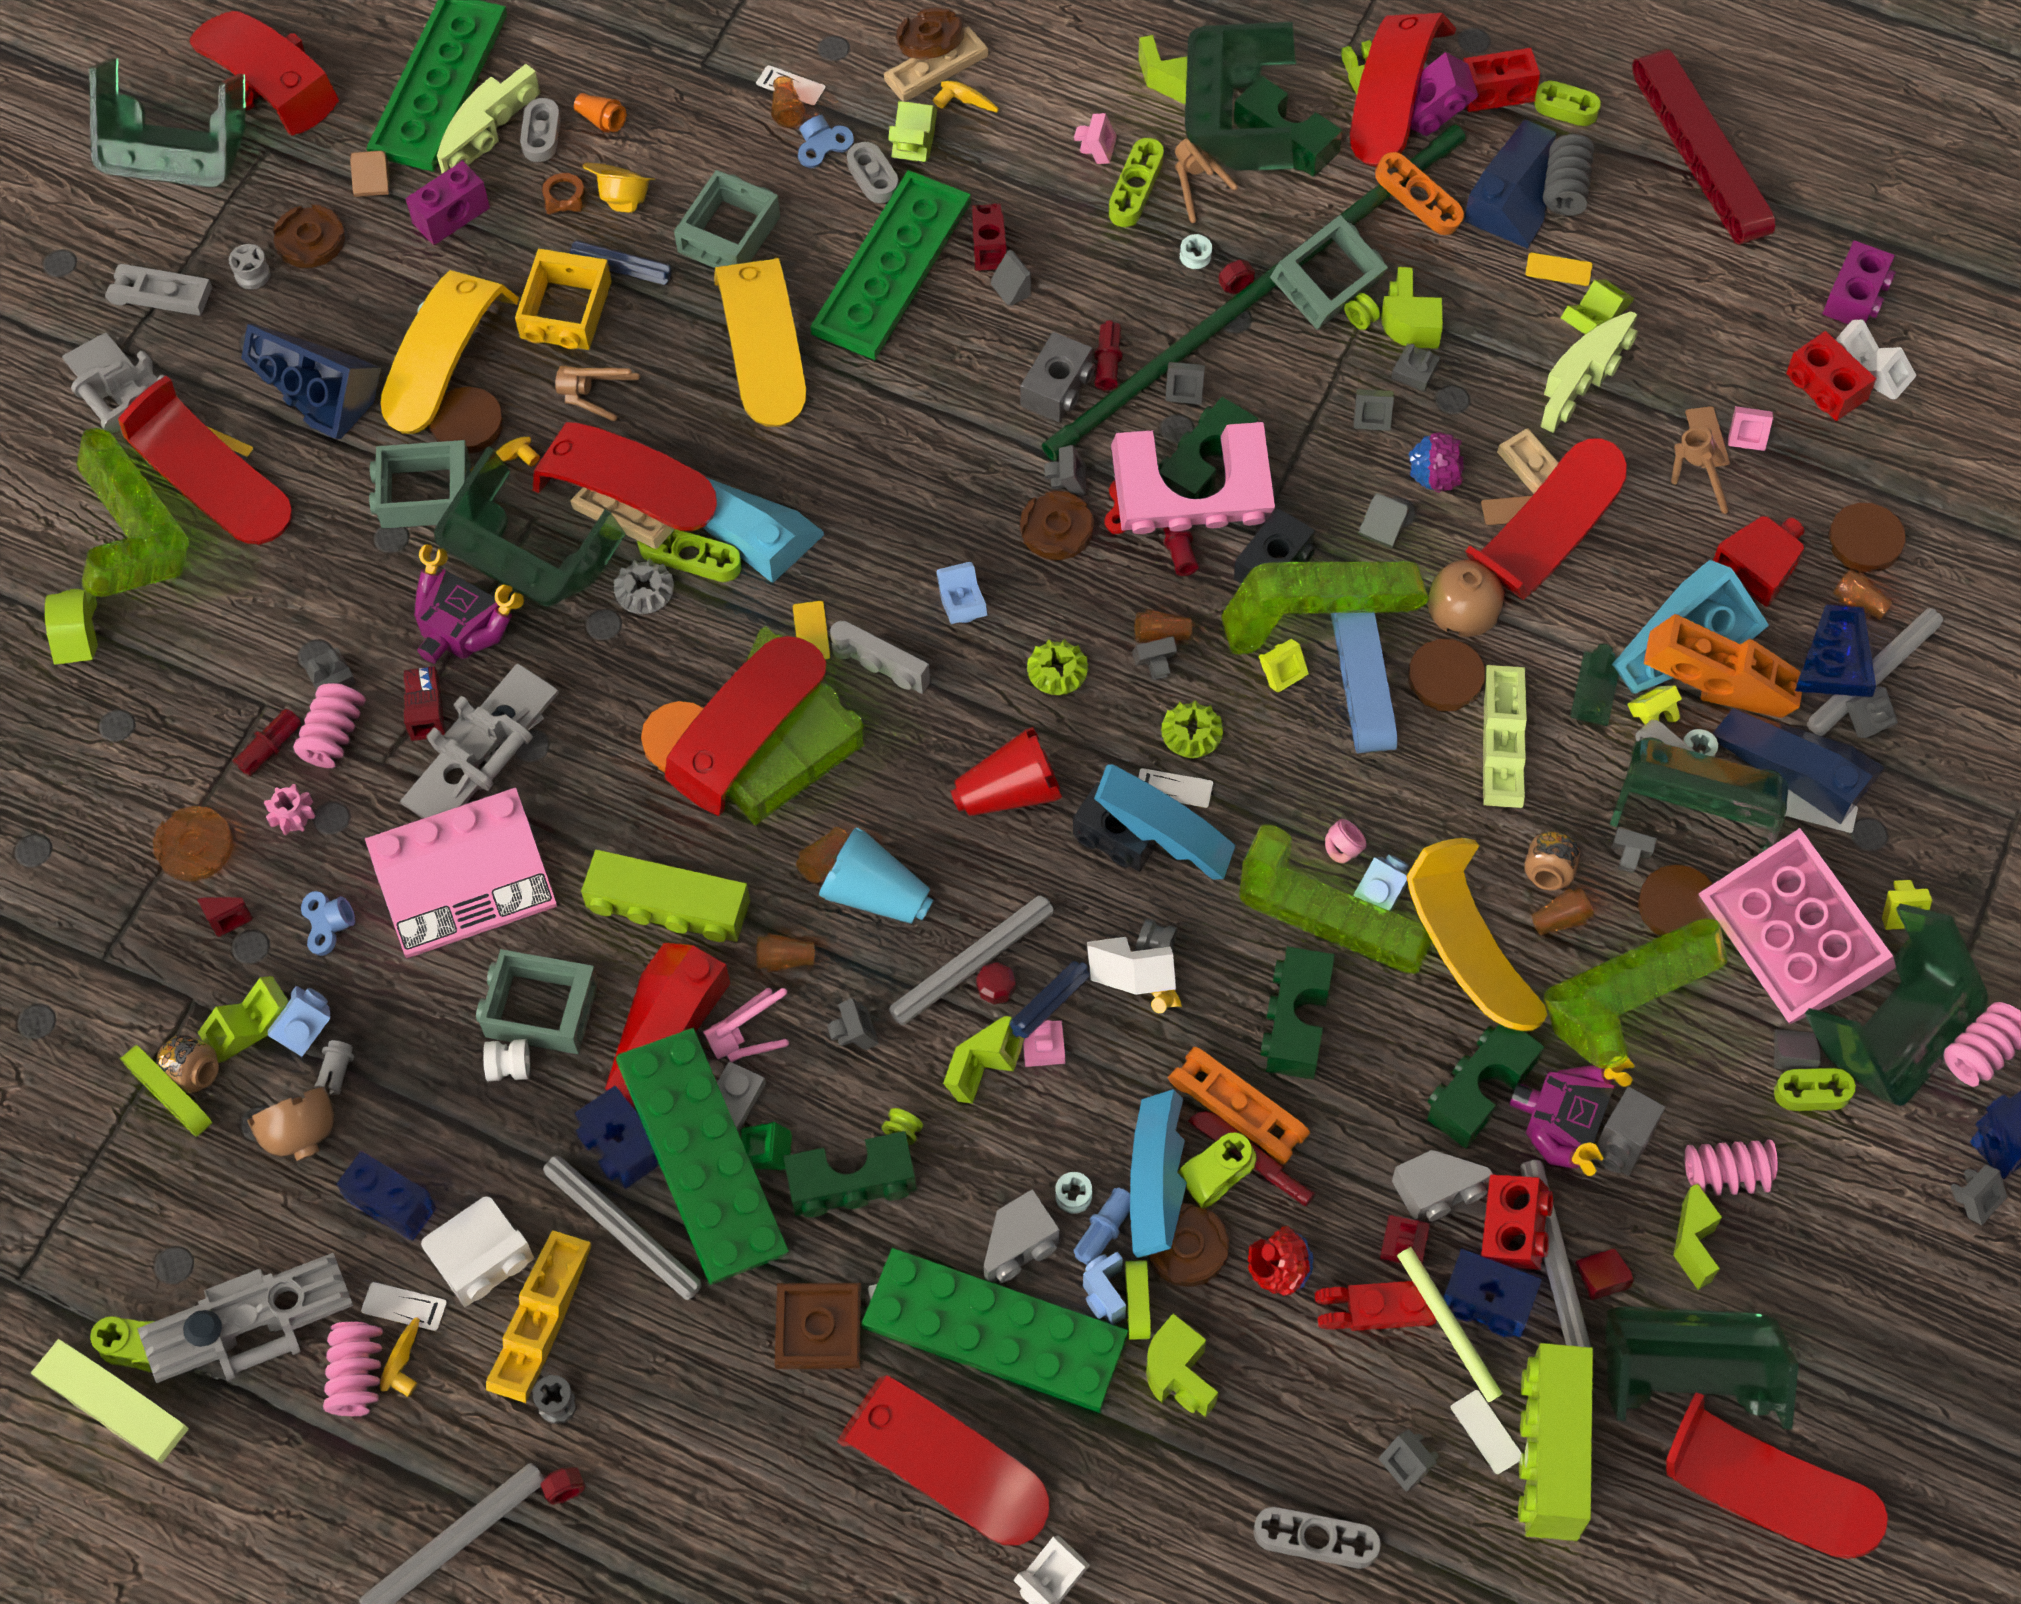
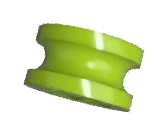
(1362, 311)
(902, 1121)

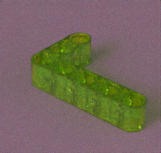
(155, 540)
(1317, 588)
(1324, 910)
(1588, 1005)

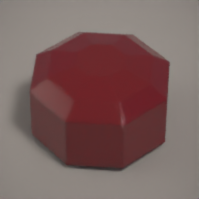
(1236, 276)
(995, 983)
(562, 1485)

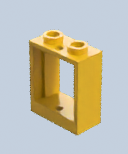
(555, 268)

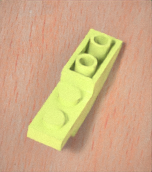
(488, 107)
(1586, 363)

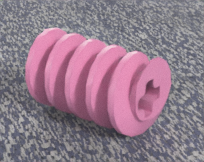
(327, 723)
(1985, 1044)
(1732, 1165)
(350, 1368)

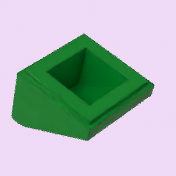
(767, 1145)

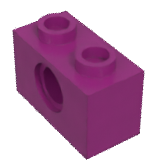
(1442, 92)
(448, 203)

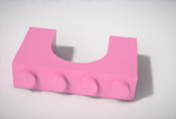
(1150, 504)

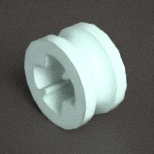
(1202, 244)
(1702, 737)
(1082, 1201)

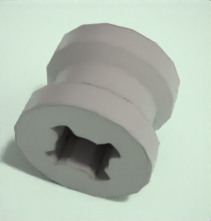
(249, 266)

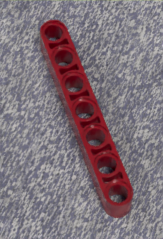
(1703, 147)

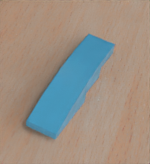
(1163, 819)
(1155, 1184)

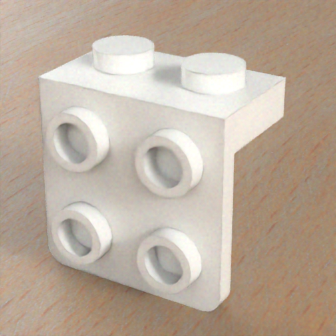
(477, 1250)

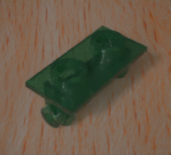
(1595, 686)

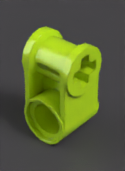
(1215, 1172)
(127, 1351)

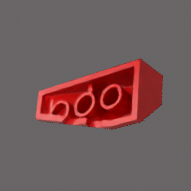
(671, 997)

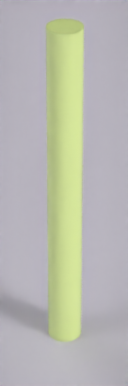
(1449, 1324)

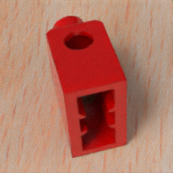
(1763, 556)

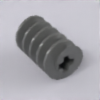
(1568, 174)

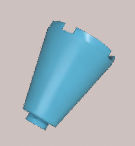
(875, 881)

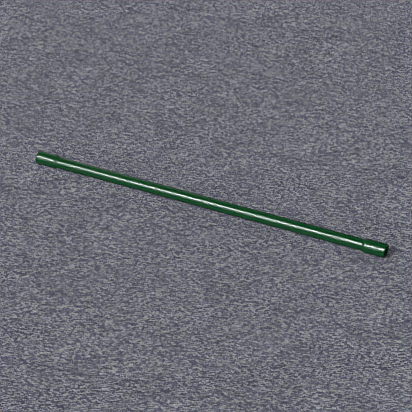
(1074, 432)

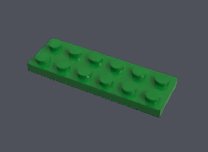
(437, 80)
(891, 265)
(701, 1156)
(995, 1329)

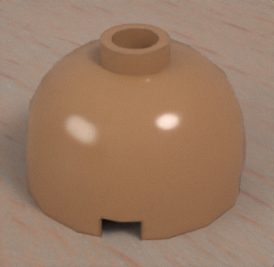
(1466, 598)
(295, 1125)

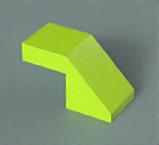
(1162, 76)
(1598, 306)
(241, 1025)
(990, 1048)
(1696, 1222)

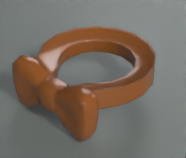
(573, 204)

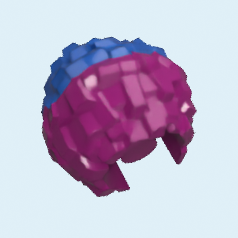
(1437, 462)

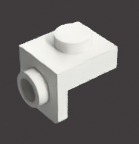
(1051, 1573)

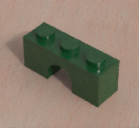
(1313, 140)
(1186, 470)
(1303, 981)
(1461, 1107)
(819, 1188)

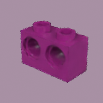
(1859, 284)

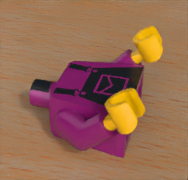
(456, 613)
(1570, 1113)

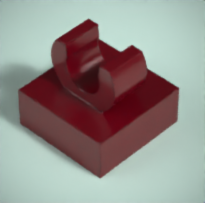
(1401, 1235)

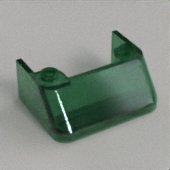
(1229, 59)
(137, 150)
(473, 534)
(1705, 785)
(1918, 1020)
(1699, 1354)

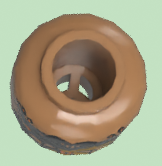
(1552, 860)
(188, 1062)

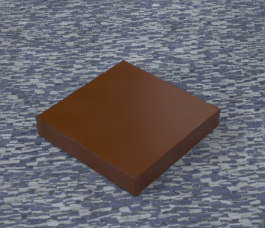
(818, 1326)

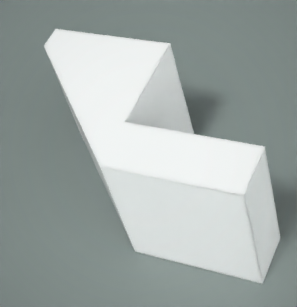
(1885, 364)
(1129, 971)

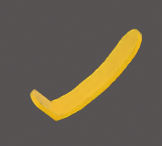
(763, 341)
(434, 347)
(1463, 938)

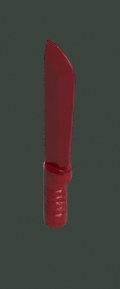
(1216, 1127)

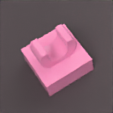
(1097, 138)
(1750, 428)
(1045, 1045)

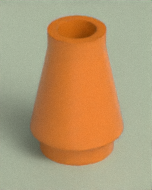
(602, 112)

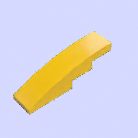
(539, 1316)

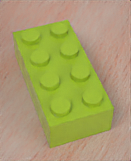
(1557, 1443)

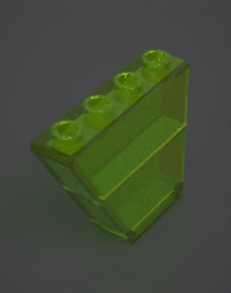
(798, 752)

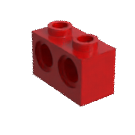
(1503, 79)
(1830, 376)
(1505, 1223)

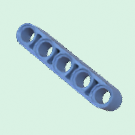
(1365, 682)

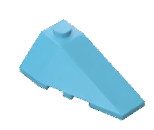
(761, 530)
(1708, 598)

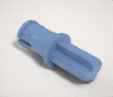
(1103, 1226)

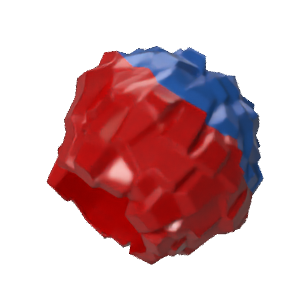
(1282, 1262)

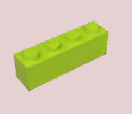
(665, 896)

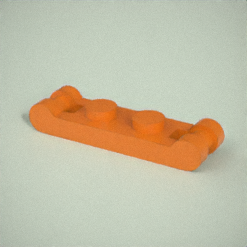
(1239, 1104)

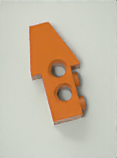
(1724, 670)

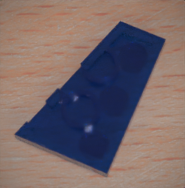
(1839, 655)

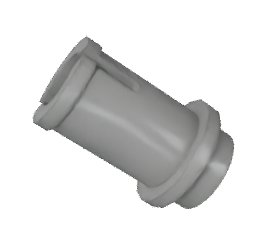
(334, 1065)

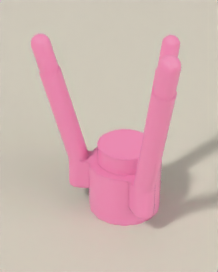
(726, 1036)

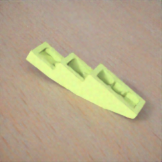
(1504, 736)
(110, 1401)

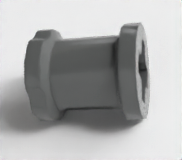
(556, 1387)

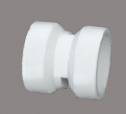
(505, 1060)

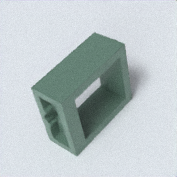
(715, 250)
(1303, 290)
(415, 458)
(577, 1010)

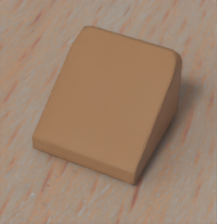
(370, 173)

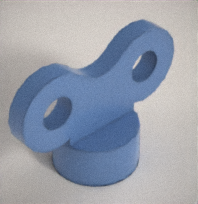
(821, 140)
(326, 920)

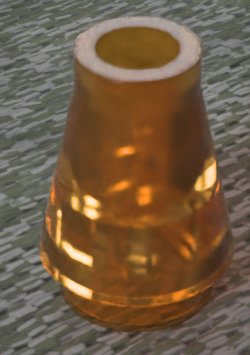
(786, 104)
(1859, 591)
(1158, 625)
(820, 857)
(1563, 912)
(782, 952)

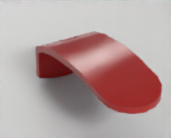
(271, 67)
(1391, 83)
(204, 466)
(629, 475)
(1555, 517)
(742, 719)
(948, 1462)
(1774, 1487)

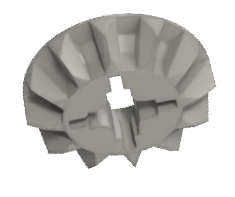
(643, 600)

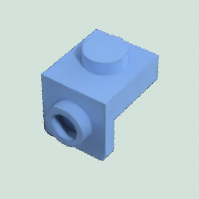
(961, 593)
(1383, 882)
(301, 1020)
(1102, 1296)

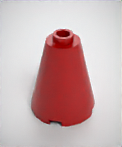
(1008, 778)

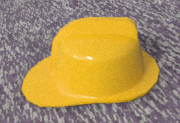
(619, 186)

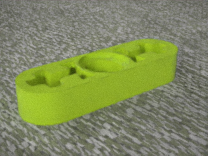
(1138, 195)
(701, 564)
(166, 1090)

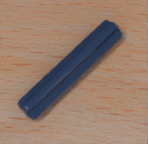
(626, 263)
(1049, 999)

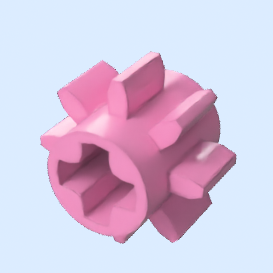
(287, 799)

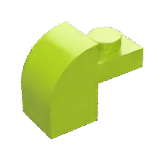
(913, 131)
(1409, 317)
(71, 626)
(1169, 1363)

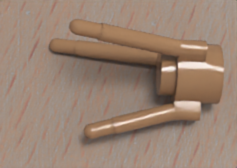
(1195, 161)
(577, 381)
(1698, 448)

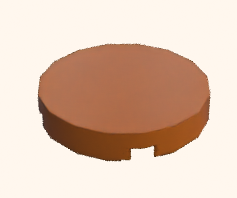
(665, 728)

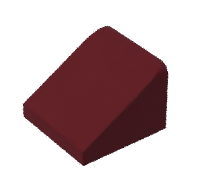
(225, 913)
(1604, 1274)

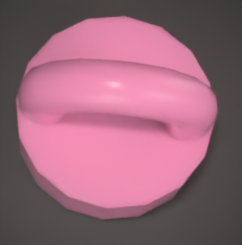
(1347, 839)

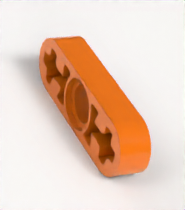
(1431, 218)

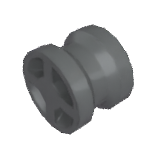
(1155, 936)

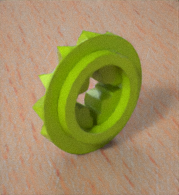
(1048, 679)
(1204, 740)

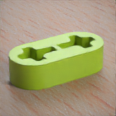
(1567, 103)
(1810, 1082)
(1137, 1300)

